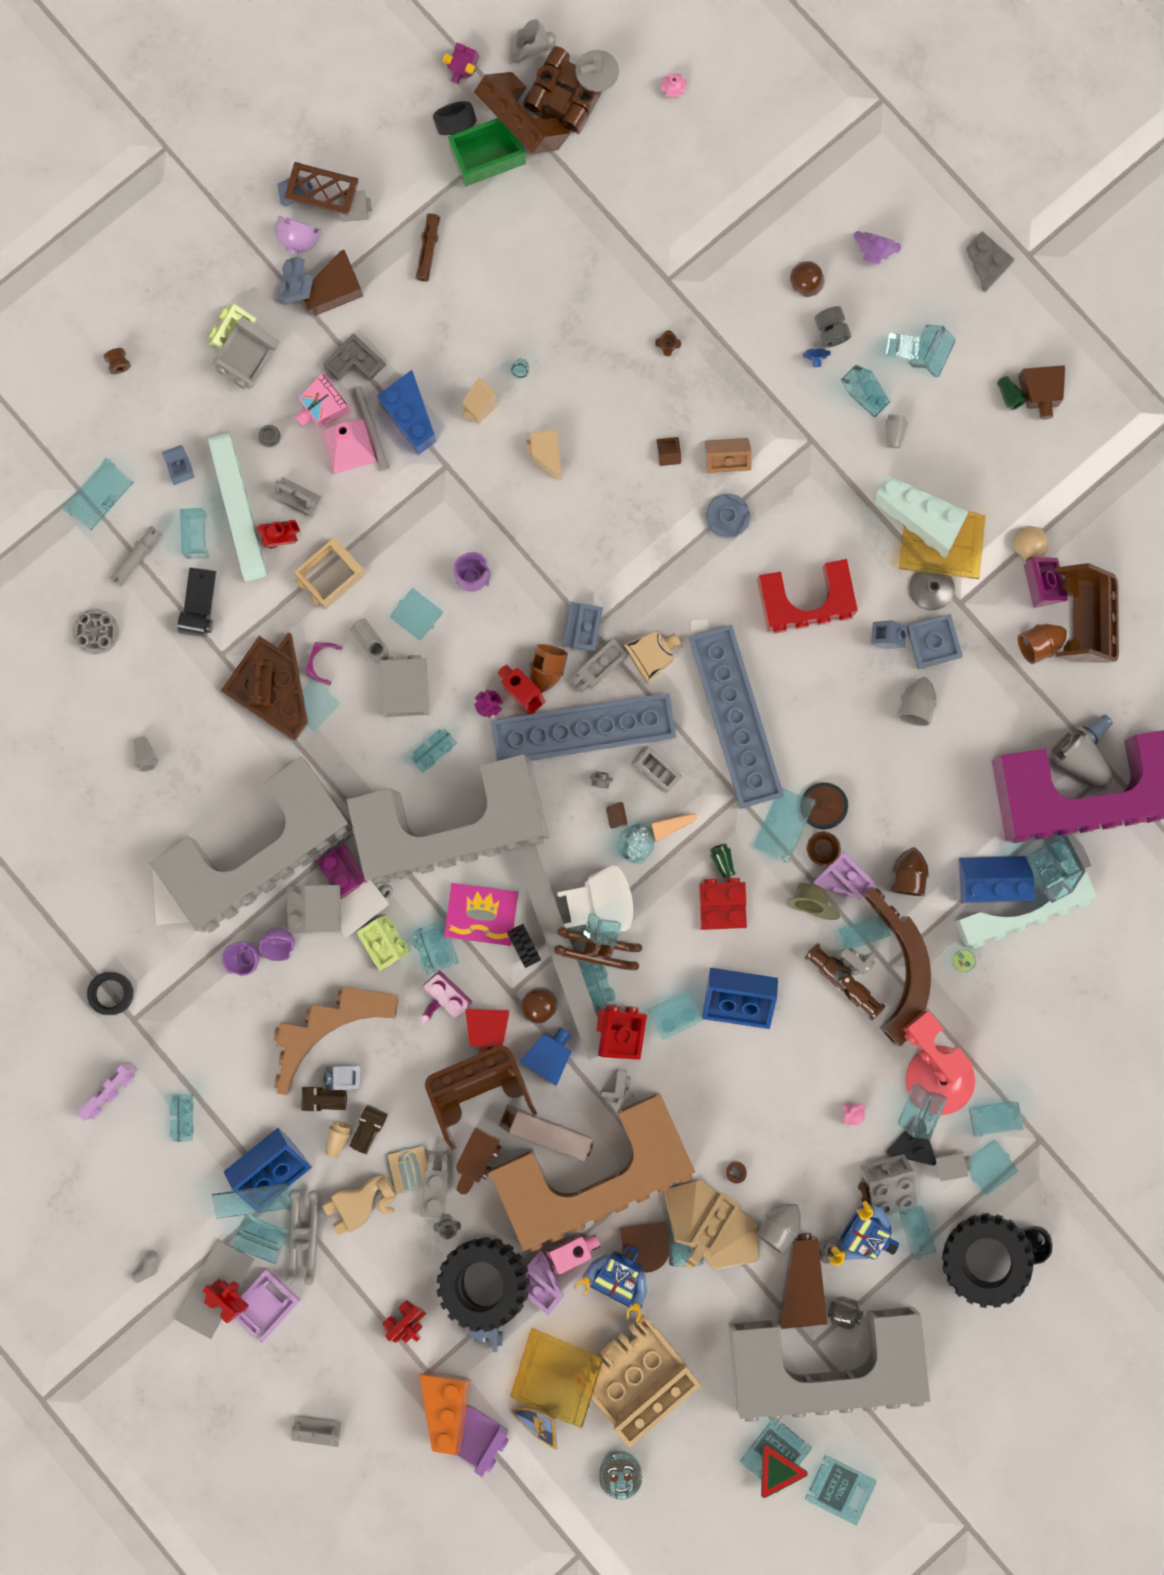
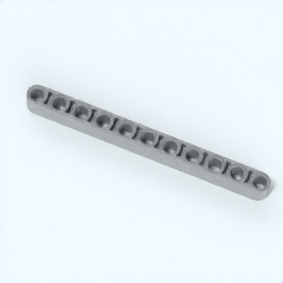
(567, 968)

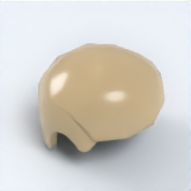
(1030, 542)

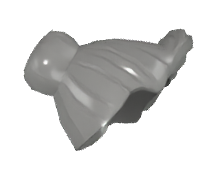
(531, 41)

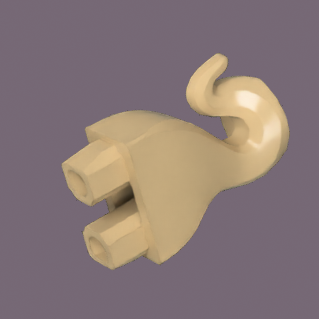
(357, 1204)

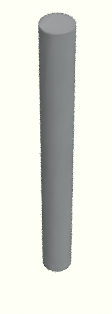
(371, 428)

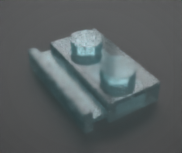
(675, 1015)

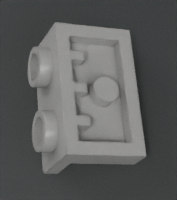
(851, 961)

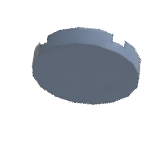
(728, 516)

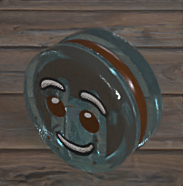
(620, 1475)

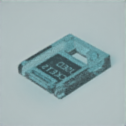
(780, 1439)
(836, 1487)

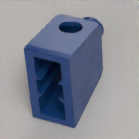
(549, 1056)

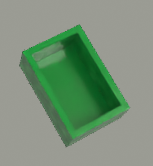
(486, 151)

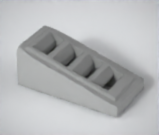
(637, 762)

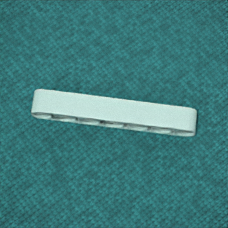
(237, 506)

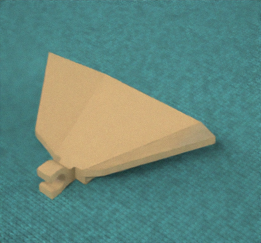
(711, 1226)

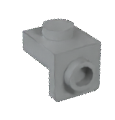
(622, 1083)

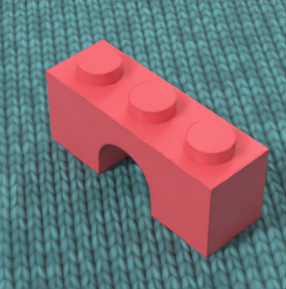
(922, 1033)

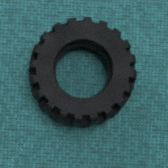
(977, 1290)
(454, 1293)

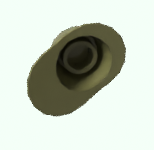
(814, 901)

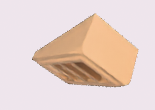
(667, 827)

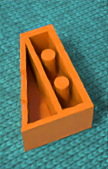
(445, 1410)

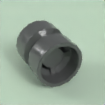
(832, 325)

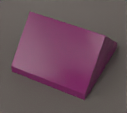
(1043, 581)

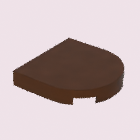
(650, 1242)

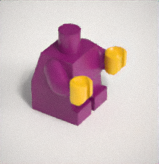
(461, 62)

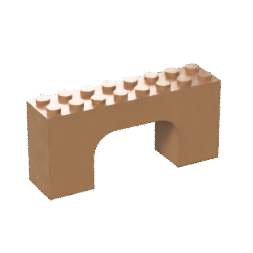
(545, 1214)

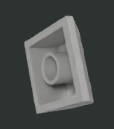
(313, 909)

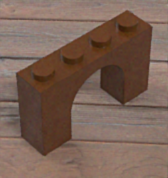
(501, 95)

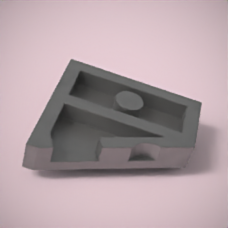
(988, 259)

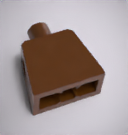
(1043, 388)

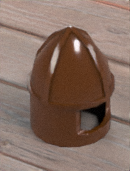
(911, 873)

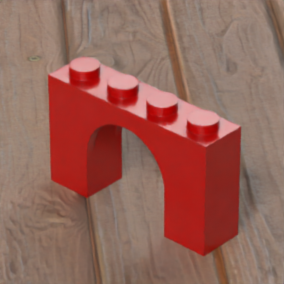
(781, 614)

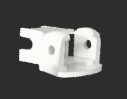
(605, 895)

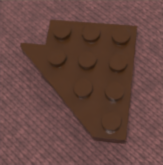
(287, 702)

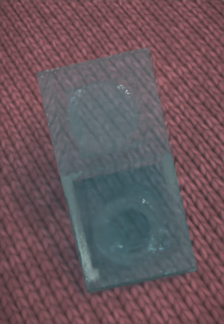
(865, 390)

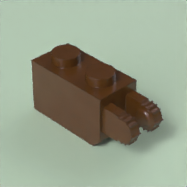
(475, 1159)

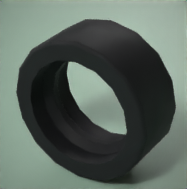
(454, 118)
(97, 981)

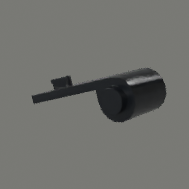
(198, 603)

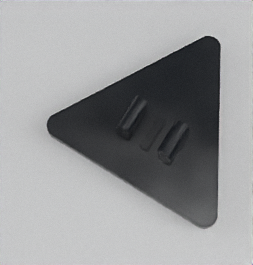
(913, 1148)

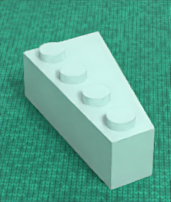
(922, 513)

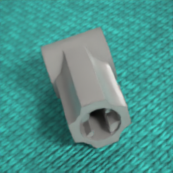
(369, 639)

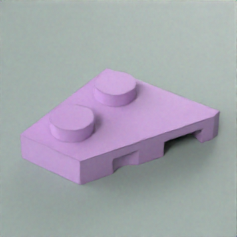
(844, 878)

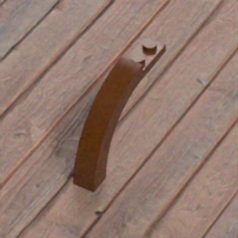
(917, 966)

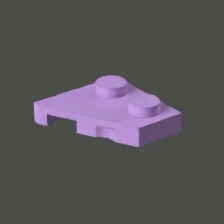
(543, 1287)

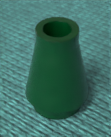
(1011, 394)
(722, 858)

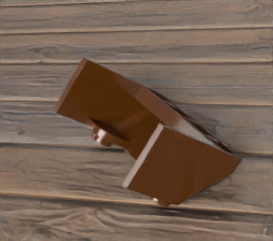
(1093, 614)
(470, 1079)

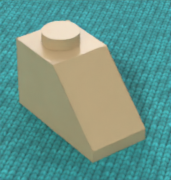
(479, 401)
(545, 451)

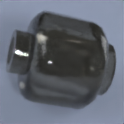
(845, 1312)

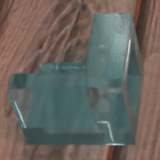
(903, 346)
(602, 930)

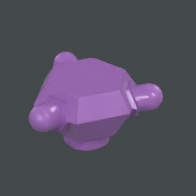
(875, 246)

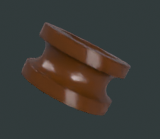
(732, 1178)

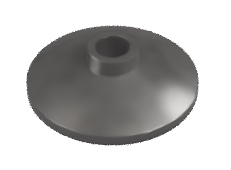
(929, 598)

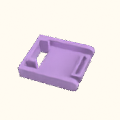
(265, 1308)

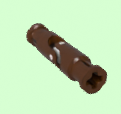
(855, 991)

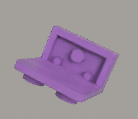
(482, 1440)

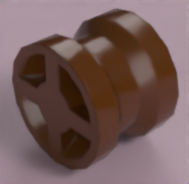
(117, 361)

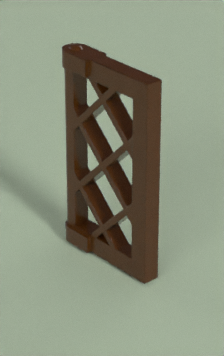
(327, 205)

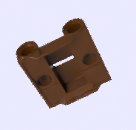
(551, 101)

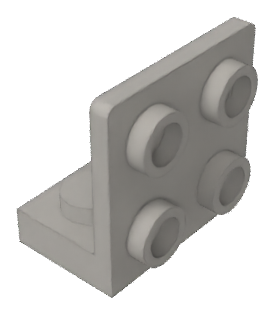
(891, 1184)

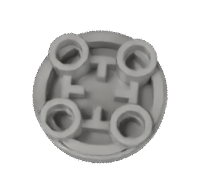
(95, 631)

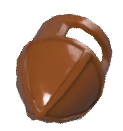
(1044, 642)
(547, 666)

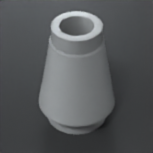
(895, 430)
(144, 755)

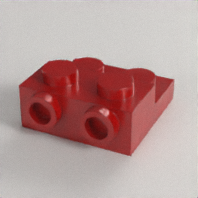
(723, 904)
(621, 1032)

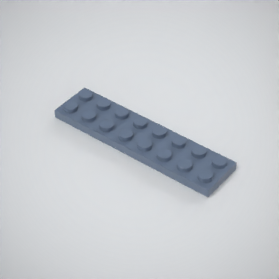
(736, 717)
(585, 728)

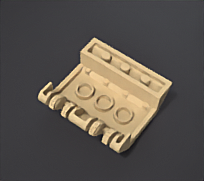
(641, 1381)

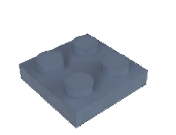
(934, 641)

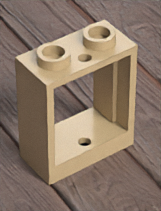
(323, 553)

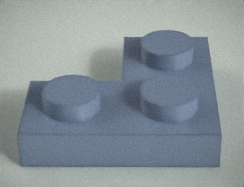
(294, 284)

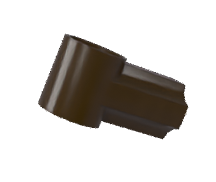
(323, 1099)
(369, 1125)

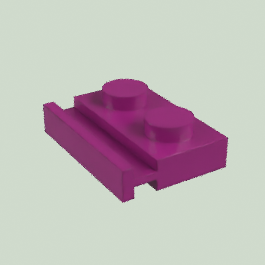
(341, 870)

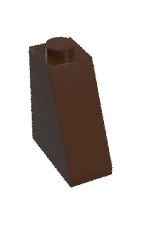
(333, 286)

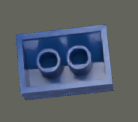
(996, 880)
(740, 998)
(268, 1163)

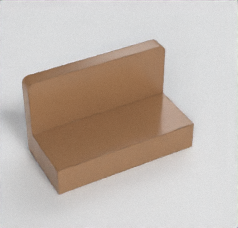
(728, 455)

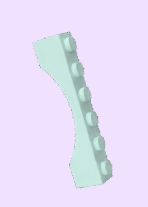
(982, 926)

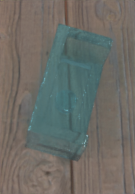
(193, 533)
(996, 1118)

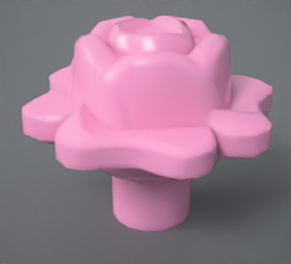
(673, 85)
(854, 1114)

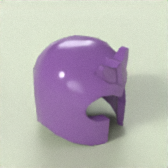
(471, 572)

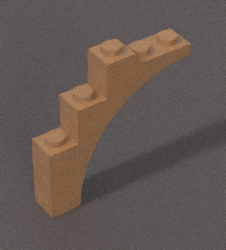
(321, 1020)

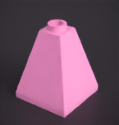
(348, 445)

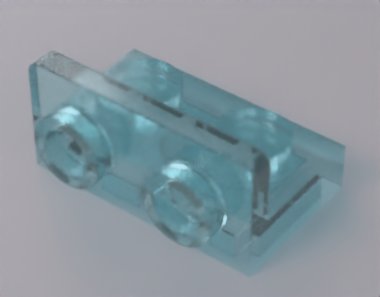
(434, 948)

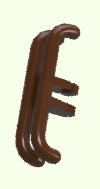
(595, 952)

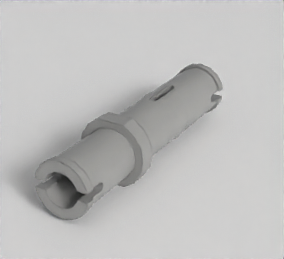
(136, 555)

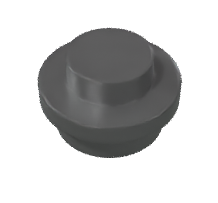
(269, 436)

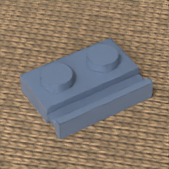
(583, 626)

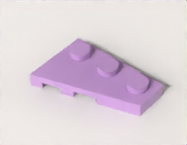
(93, 1106)

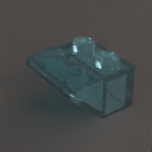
(1057, 868)

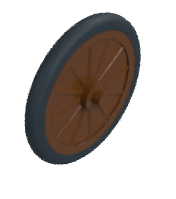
(830, 805)

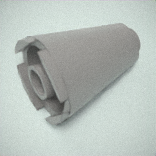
(1082, 758)

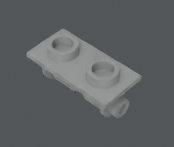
(296, 496)
(316, 1431)

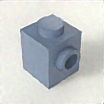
(889, 634)

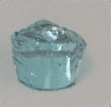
(636, 843)

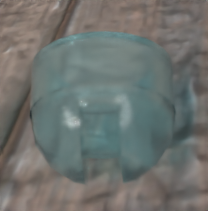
(518, 368)

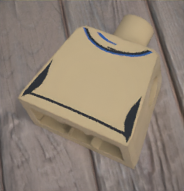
(652, 654)

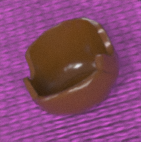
(807, 278)
(823, 848)
(539, 1005)

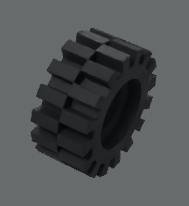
(524, 945)

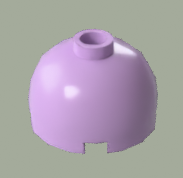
(296, 235)

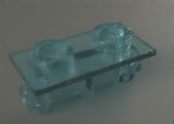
(441, 742)
(597, 975)
(182, 1107)

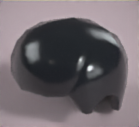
(1040, 1241)

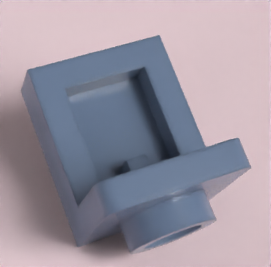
(282, 187)
(178, 464)

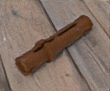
(429, 239)

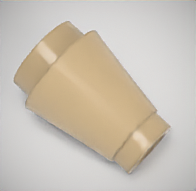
(337, 1138)

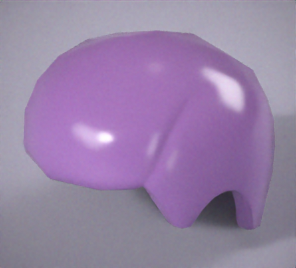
(277, 944)
(240, 958)

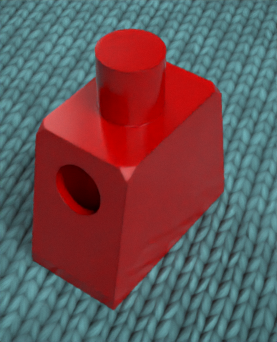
(521, 689)
(486, 1027)

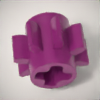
(488, 703)

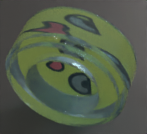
(964, 960)

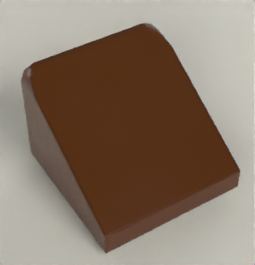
(669, 451)
(616, 815)

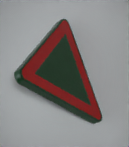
(778, 1471)

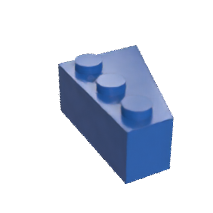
(407, 411)

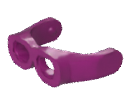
(317, 648)

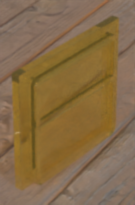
(962, 560)
(556, 1377)

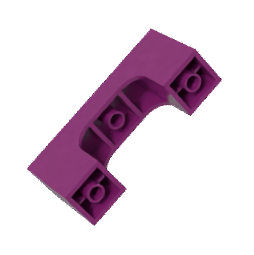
(1037, 809)

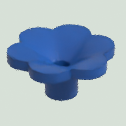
(816, 355)

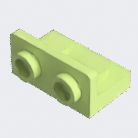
(229, 317)
(383, 942)

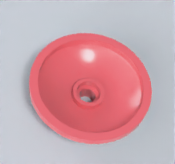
(956, 1093)

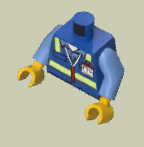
(865, 1235)
(618, 1278)

